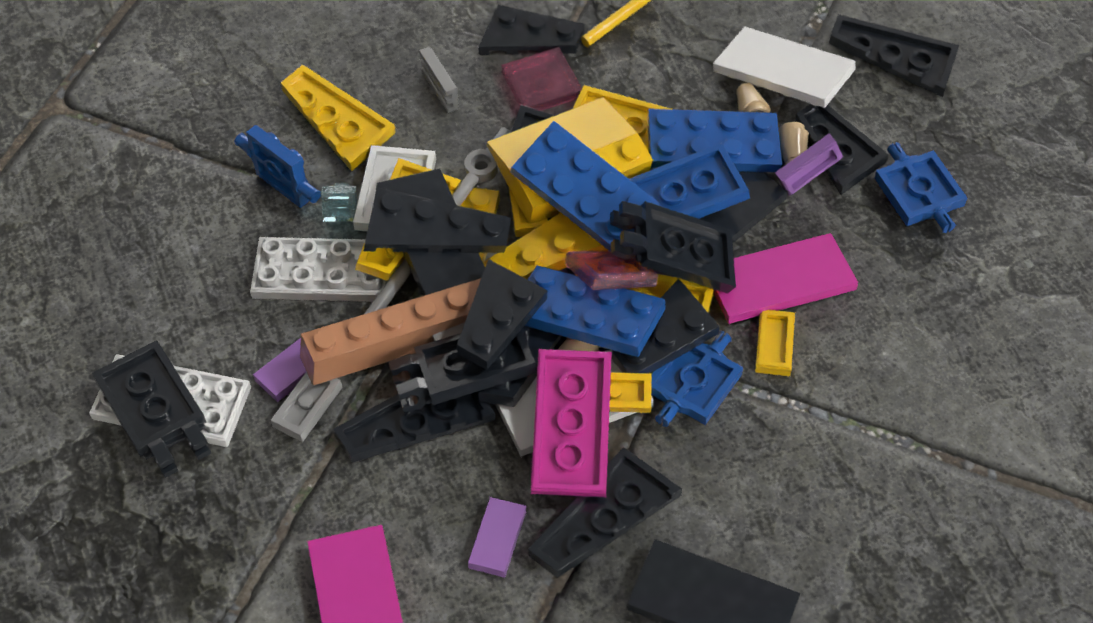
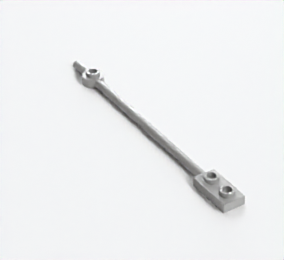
(309, 402)

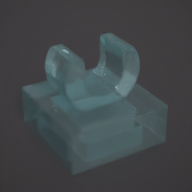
(339, 202)

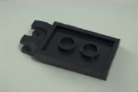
(741, 217)
(675, 244)
(441, 374)
(153, 405)

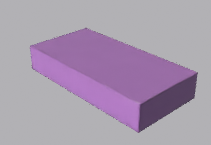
(809, 164)
(282, 372)
(497, 537)

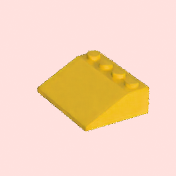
(595, 126)

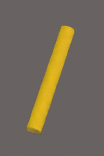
(612, 21)

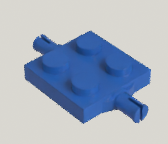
(278, 165)
(920, 188)
(695, 381)

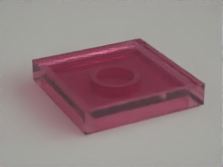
(542, 80)
(606, 271)

